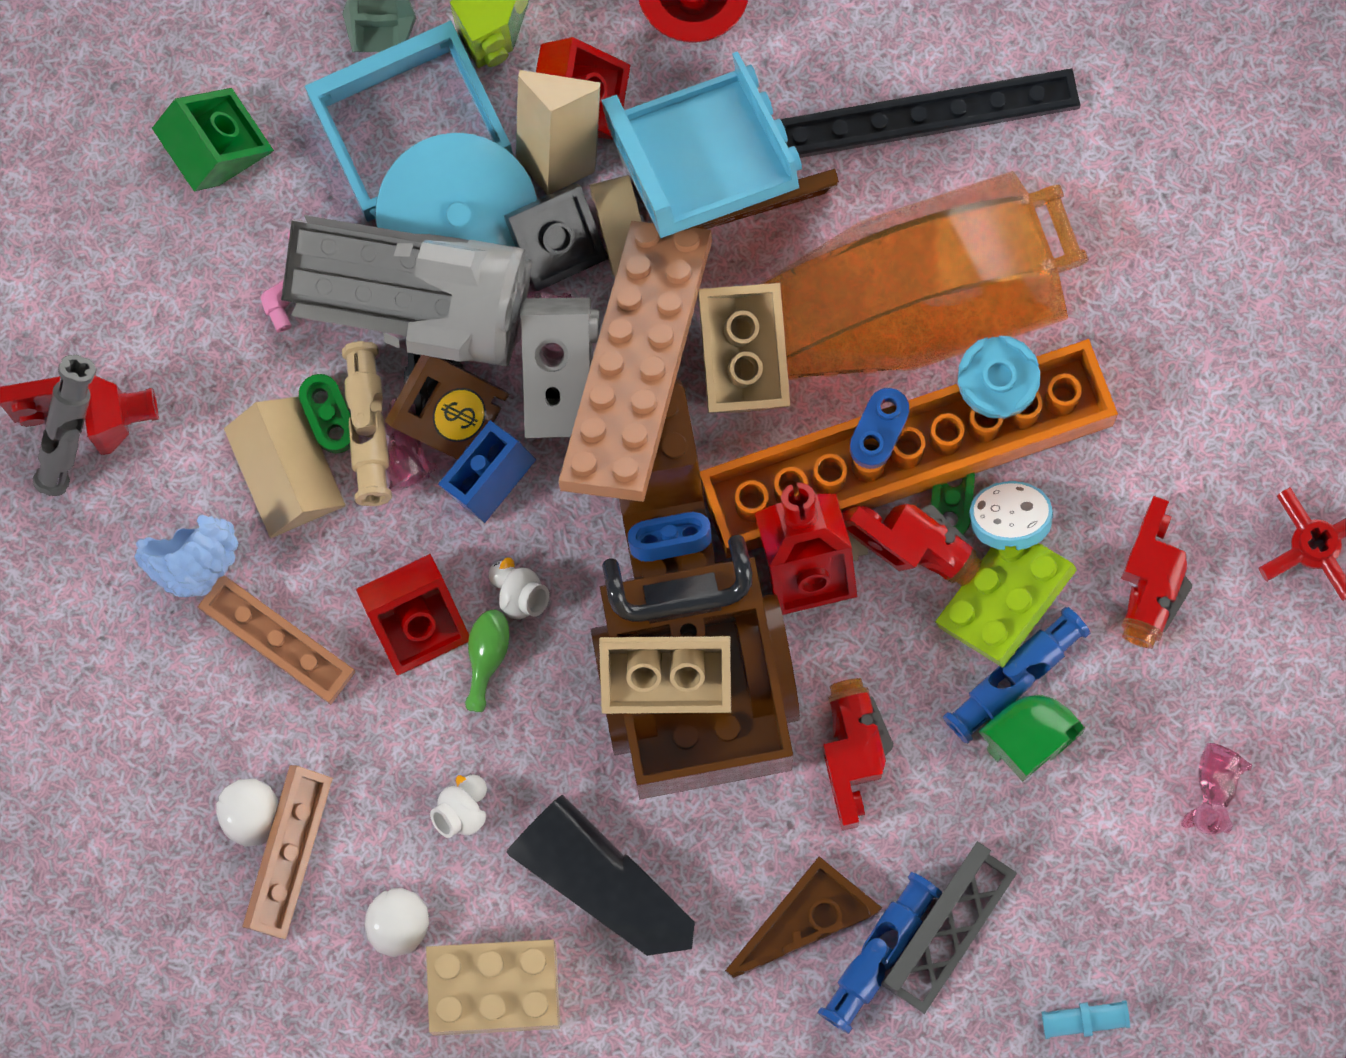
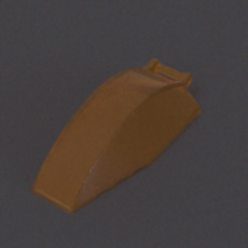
(927, 281)

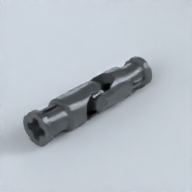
(64, 425)

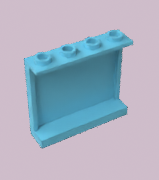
(704, 150)

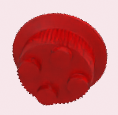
(693, 19)

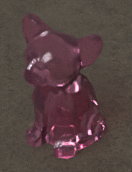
(406, 458)
(1218, 781)

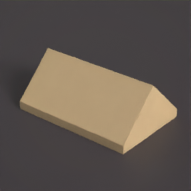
(556, 128)
(744, 348)
(283, 465)
(665, 674)

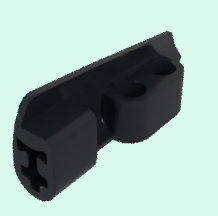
(602, 881)

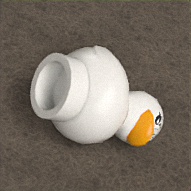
(520, 589)
(458, 807)

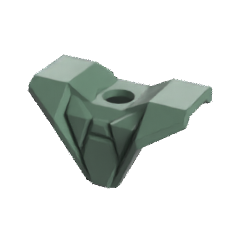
(378, 23)

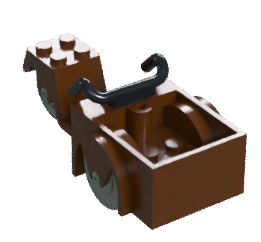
(699, 599)

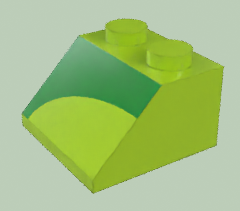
(488, 27)

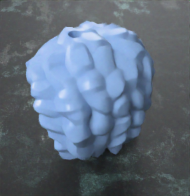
(191, 559)

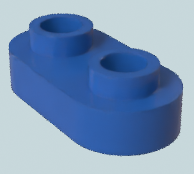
(879, 426)
(669, 536)

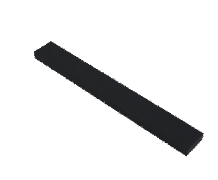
(932, 113)

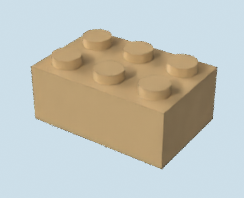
(492, 987)

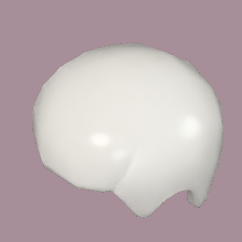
(247, 811)
(396, 922)

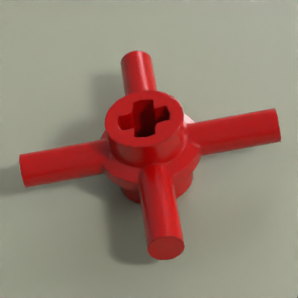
(1302, 552)

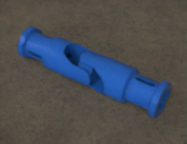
(1025, 667)
(867, 970)

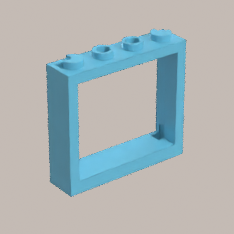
(383, 67)

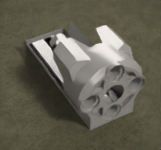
(436, 290)

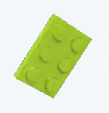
(1005, 599)

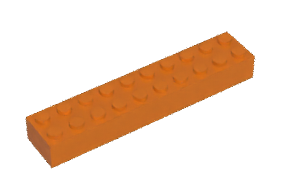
(937, 446)

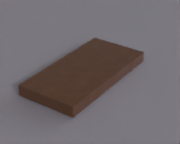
(808, 188)

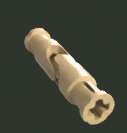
(365, 400)

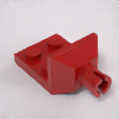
(106, 415)
(807, 550)

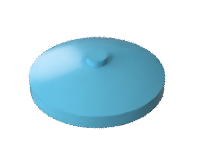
(454, 189)

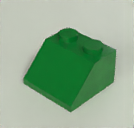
(211, 137)

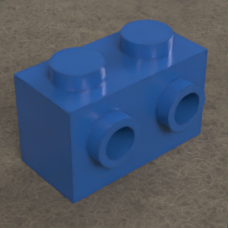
(487, 471)

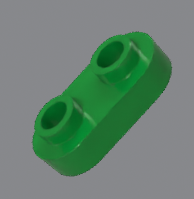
(326, 415)
(955, 500)

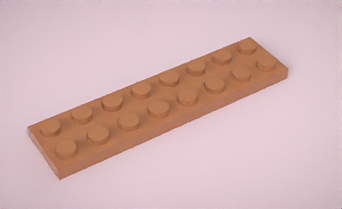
(635, 363)

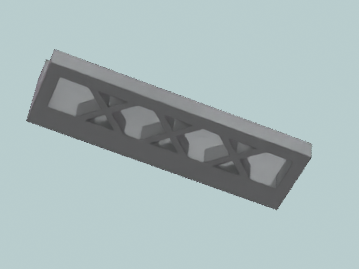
(936, 918)

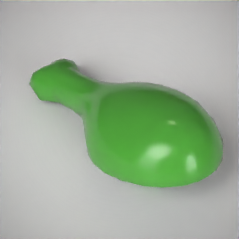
(486, 652)

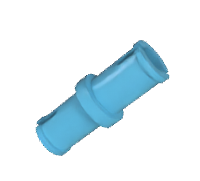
(1086, 1019)

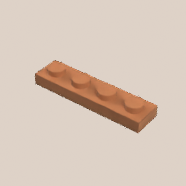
(276, 639)
(287, 852)

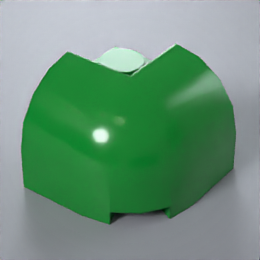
(1031, 733)

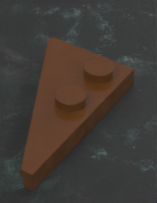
(813, 910)

